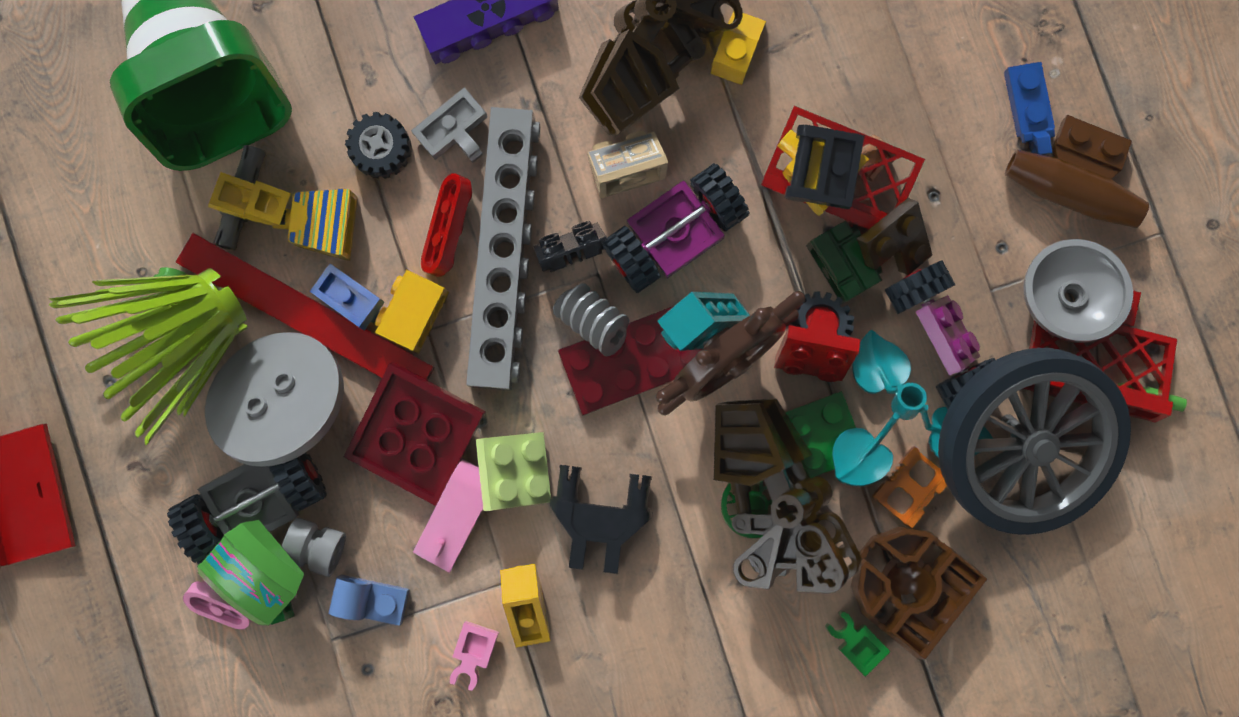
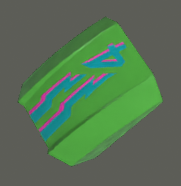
(252, 572)

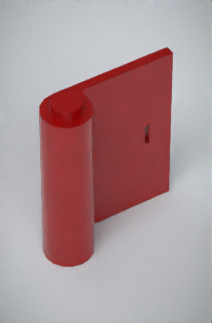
(31, 498)

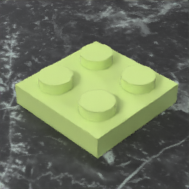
(513, 471)

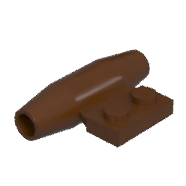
(1082, 174)

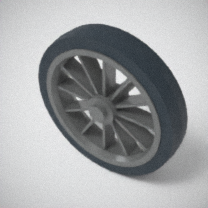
(1034, 440)

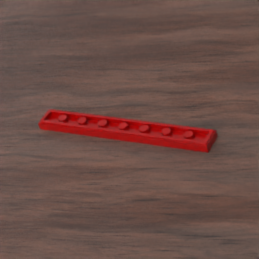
(298, 310)

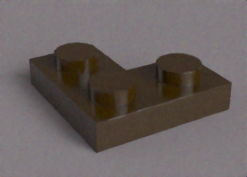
(897, 234)

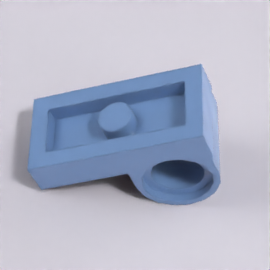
(367, 599)

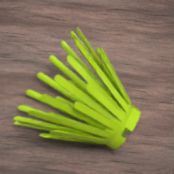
(189, 317)

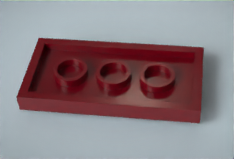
(637, 367)

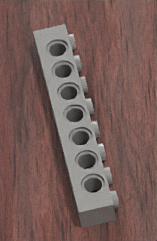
(504, 127)

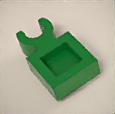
(859, 645)

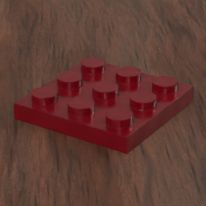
(414, 433)

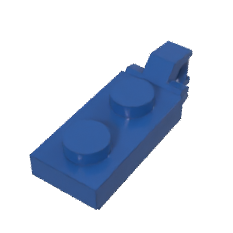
(1031, 106)

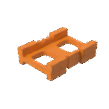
(920, 495)

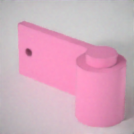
(452, 518)

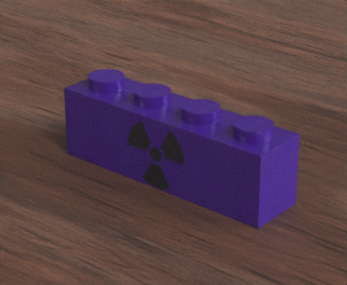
(474, 23)

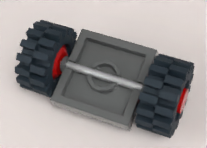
(242, 496)

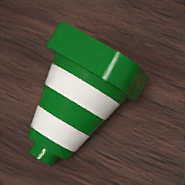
(194, 83)

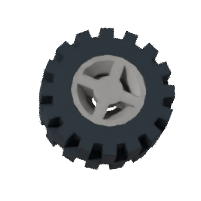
(370, 136)

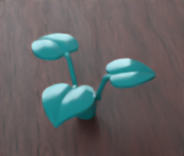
(881, 366)

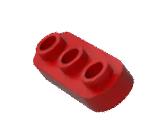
(446, 225)

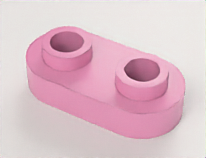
(207, 603)

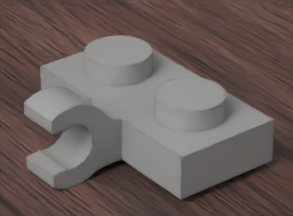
(451, 126)

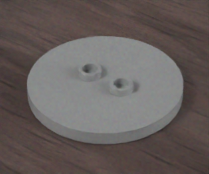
(274, 399)

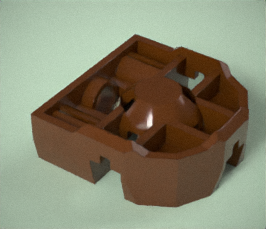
(919, 579)

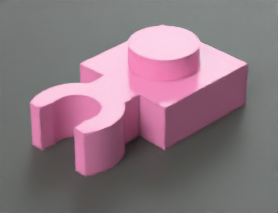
(474, 649)

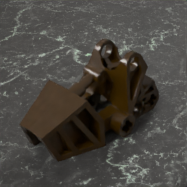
(633, 73)
(760, 444)

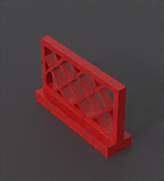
(859, 212)
(1139, 402)

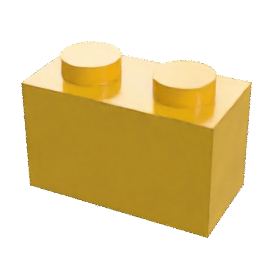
(411, 311)

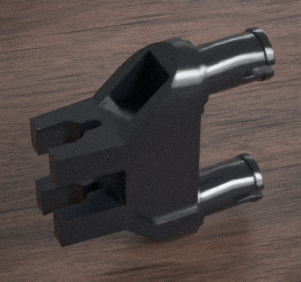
(599, 522)

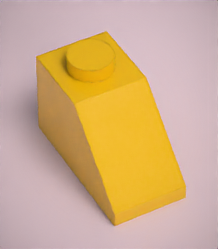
(737, 49)
(524, 605)

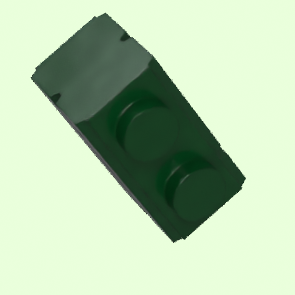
(842, 261)

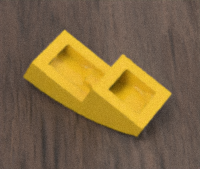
(249, 200)

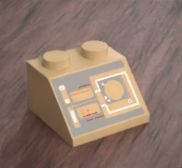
(627, 163)

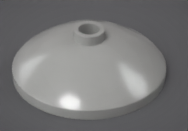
(1095, 280)

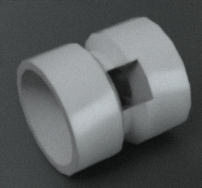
(313, 546)

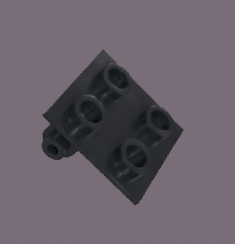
(554, 247)

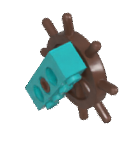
(728, 339)

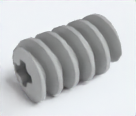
(592, 318)

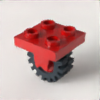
(819, 340)

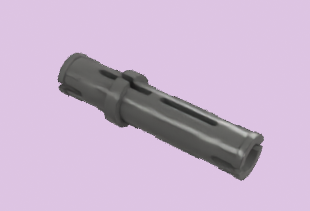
(248, 170)

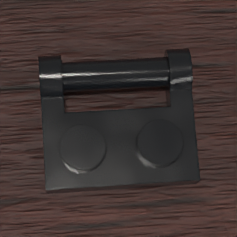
(836, 171)

